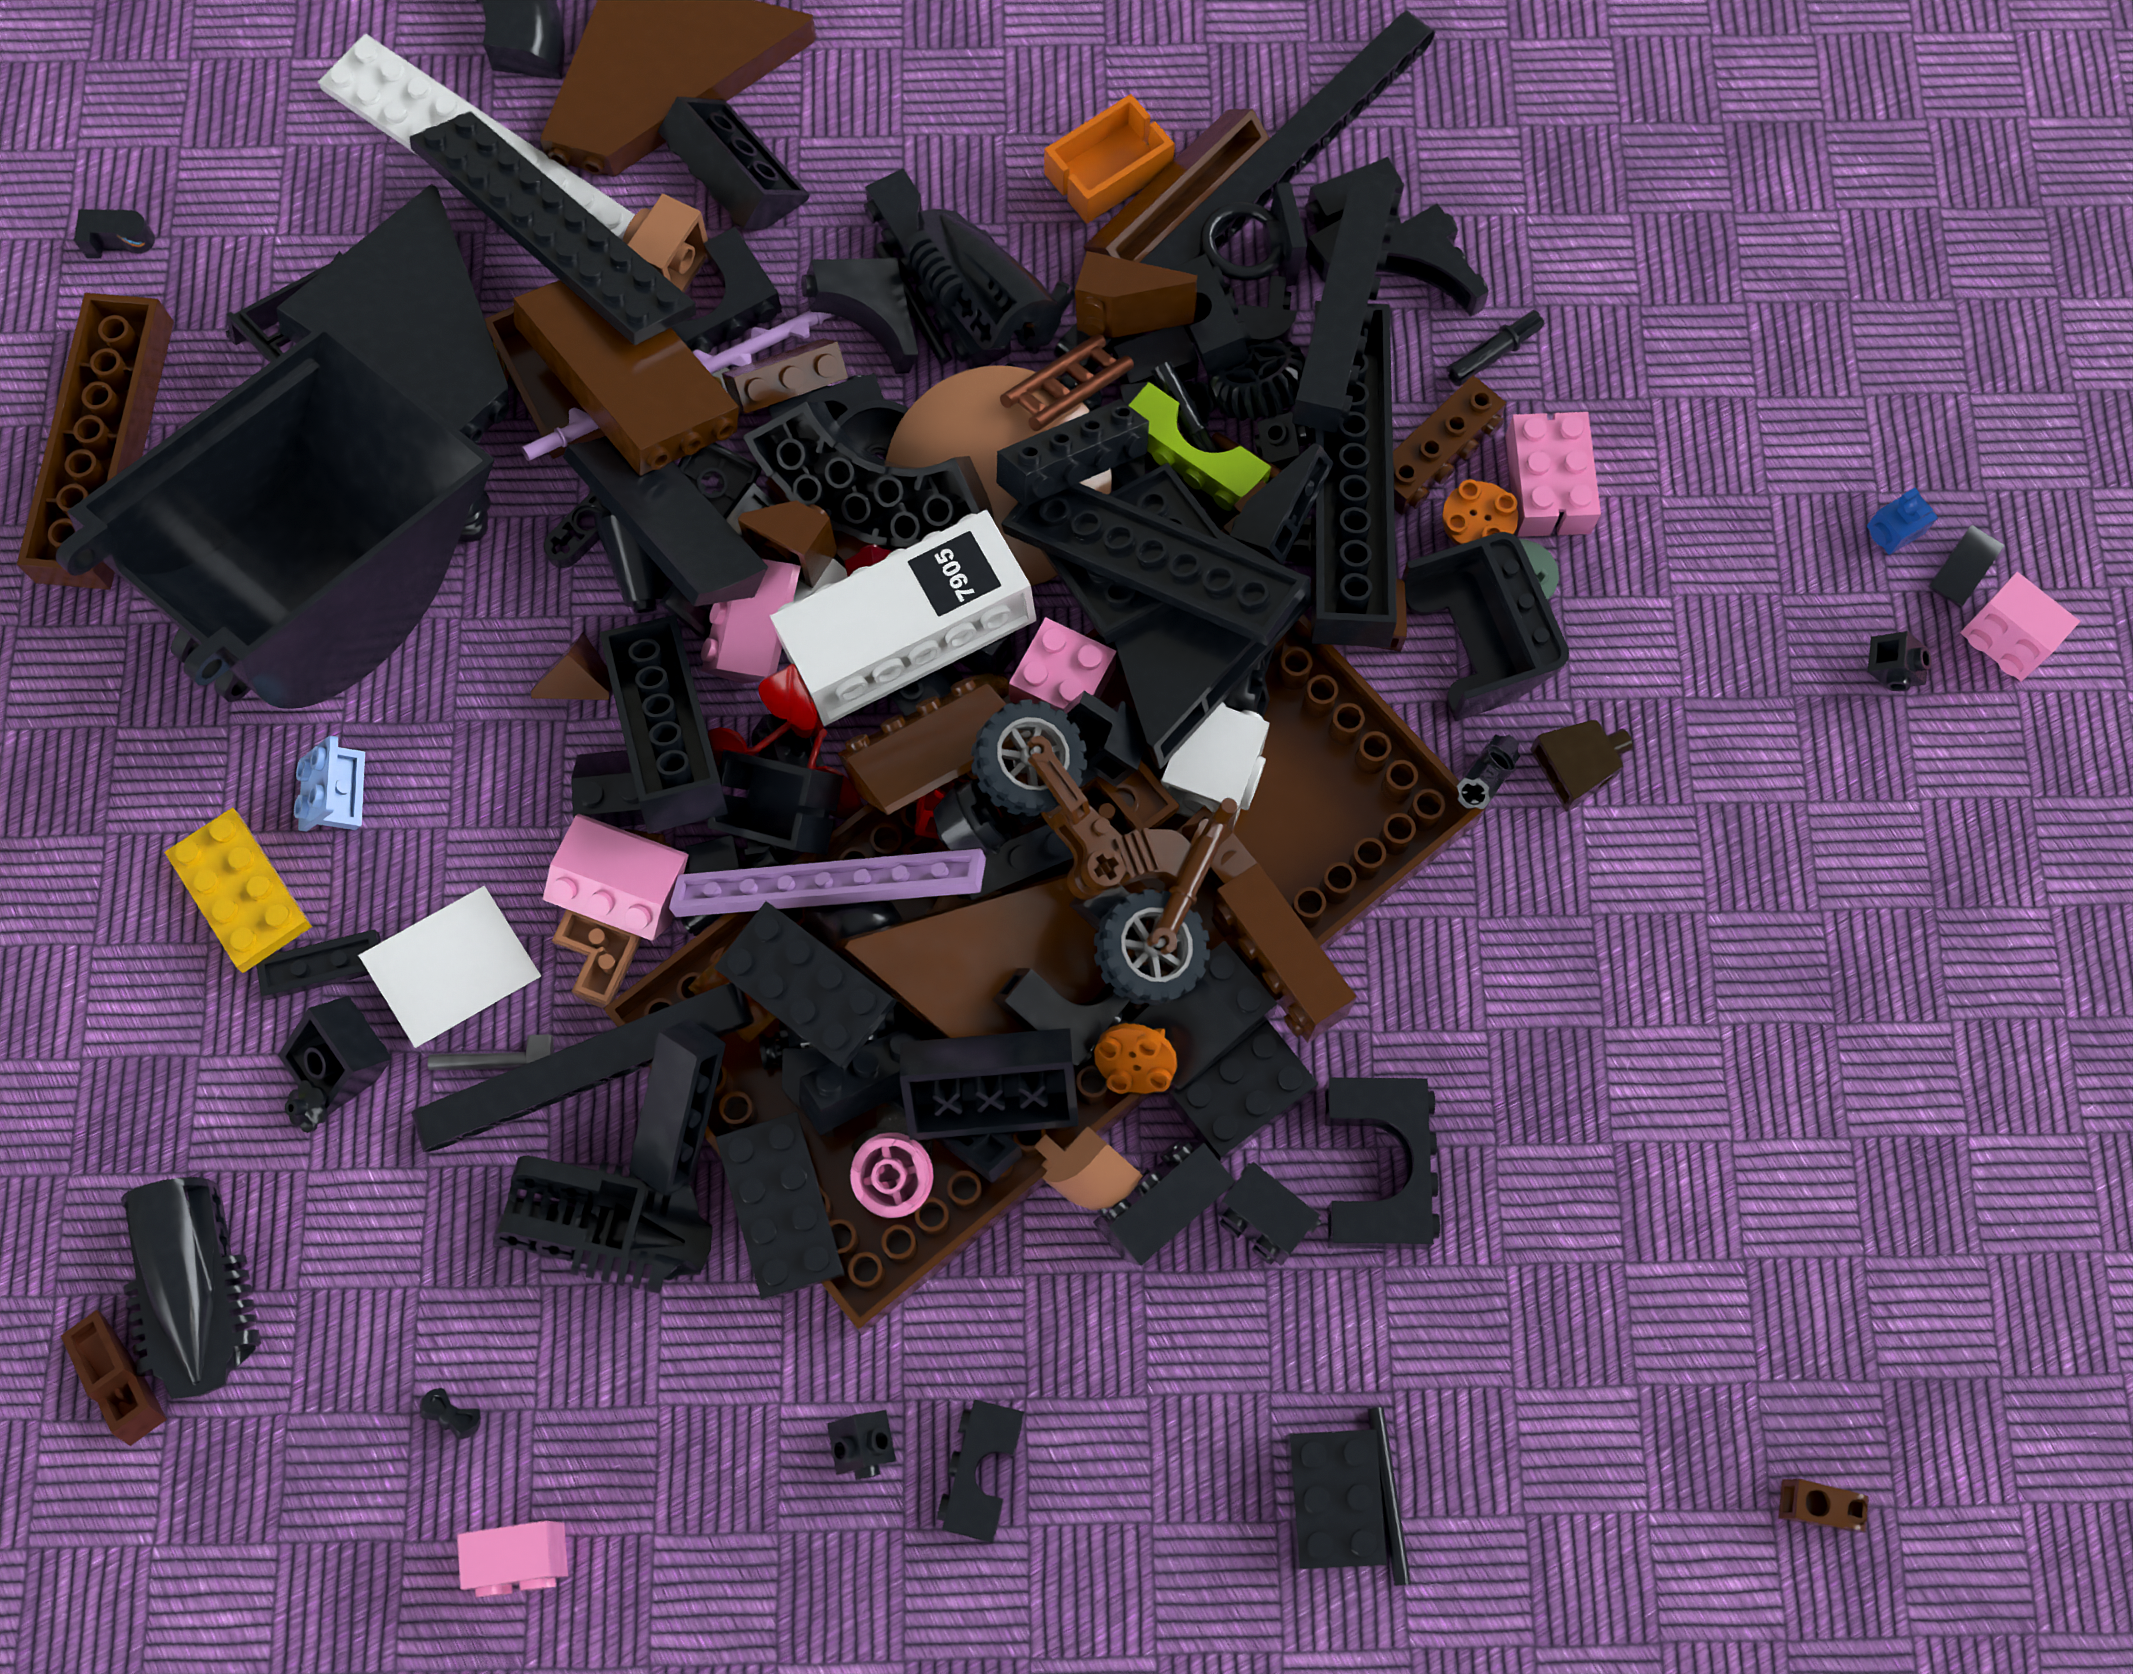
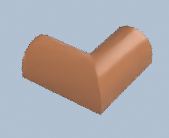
(608, 953)

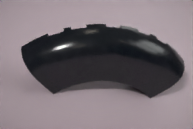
(524, 37)
(858, 490)

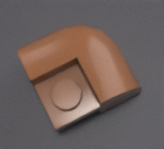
(1088, 1171)

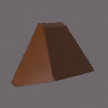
(575, 675)

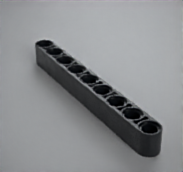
(573, 1069)

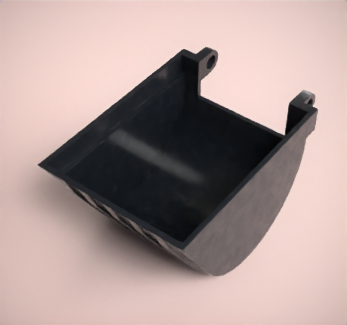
(290, 524)

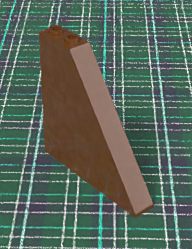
(650, 53)
(960, 957)

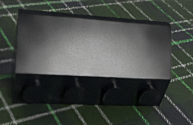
(731, 162)

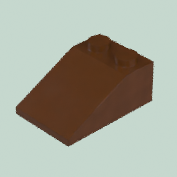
(1131, 297)

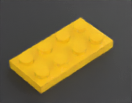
(238, 890)

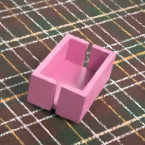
(1553, 473)

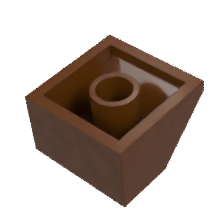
(793, 536)

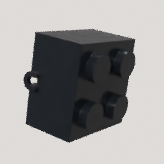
(1266, 1215)

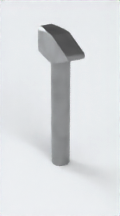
(537, 1047)

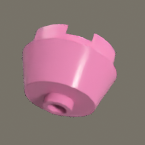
(891, 1175)

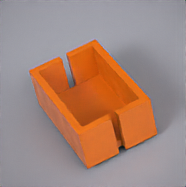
(1108, 158)

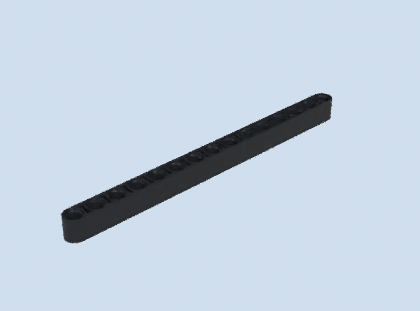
(1288, 149)

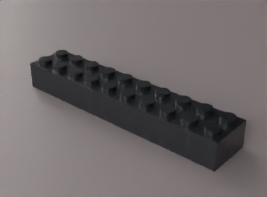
(1355, 508)

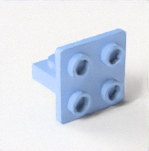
(330, 787)

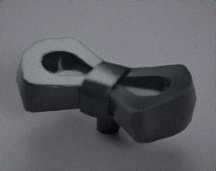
(437, 1407)

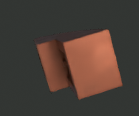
(111, 1379)

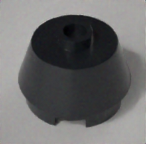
(970, 820)

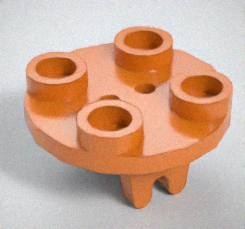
(1484, 501)
(1120, 1065)

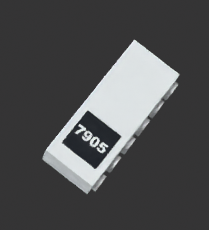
(905, 616)

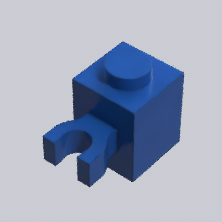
(1901, 521)

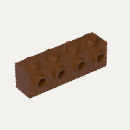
(1443, 440)

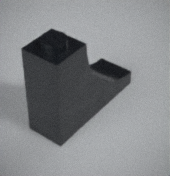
(869, 296)

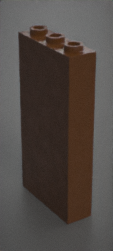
(644, 396)

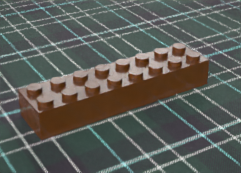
(96, 423)

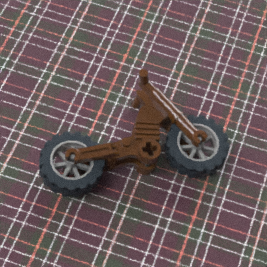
(1048, 783)

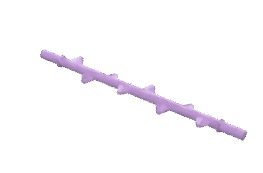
(737, 356)

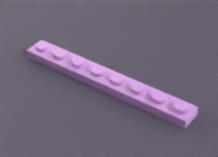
(829, 883)

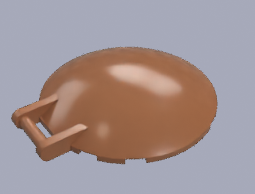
(967, 419)

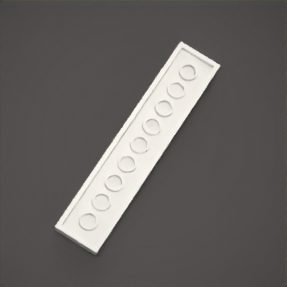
(408, 101)

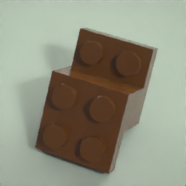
(1131, 805)

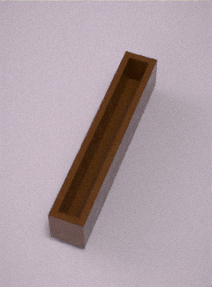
(1181, 187)

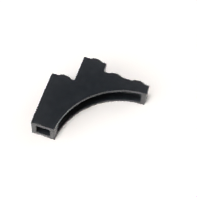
(1419, 250)

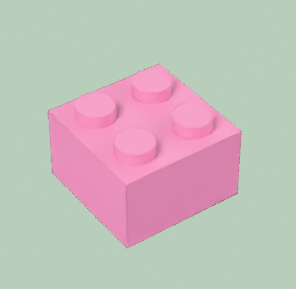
(2019, 627)
(1061, 667)
(512, 1555)

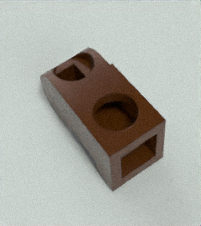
(1823, 1505)

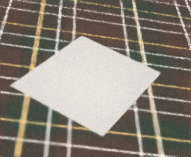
(449, 966)

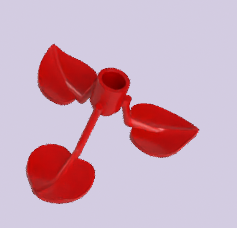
(788, 699)

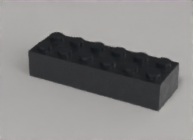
(662, 724)

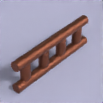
(1065, 398)

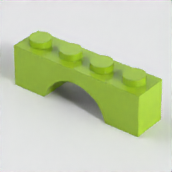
(1221, 475)

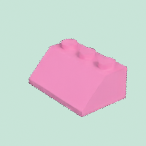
(742, 635)
(615, 877)

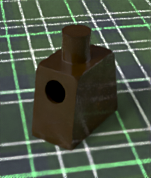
(1580, 759)

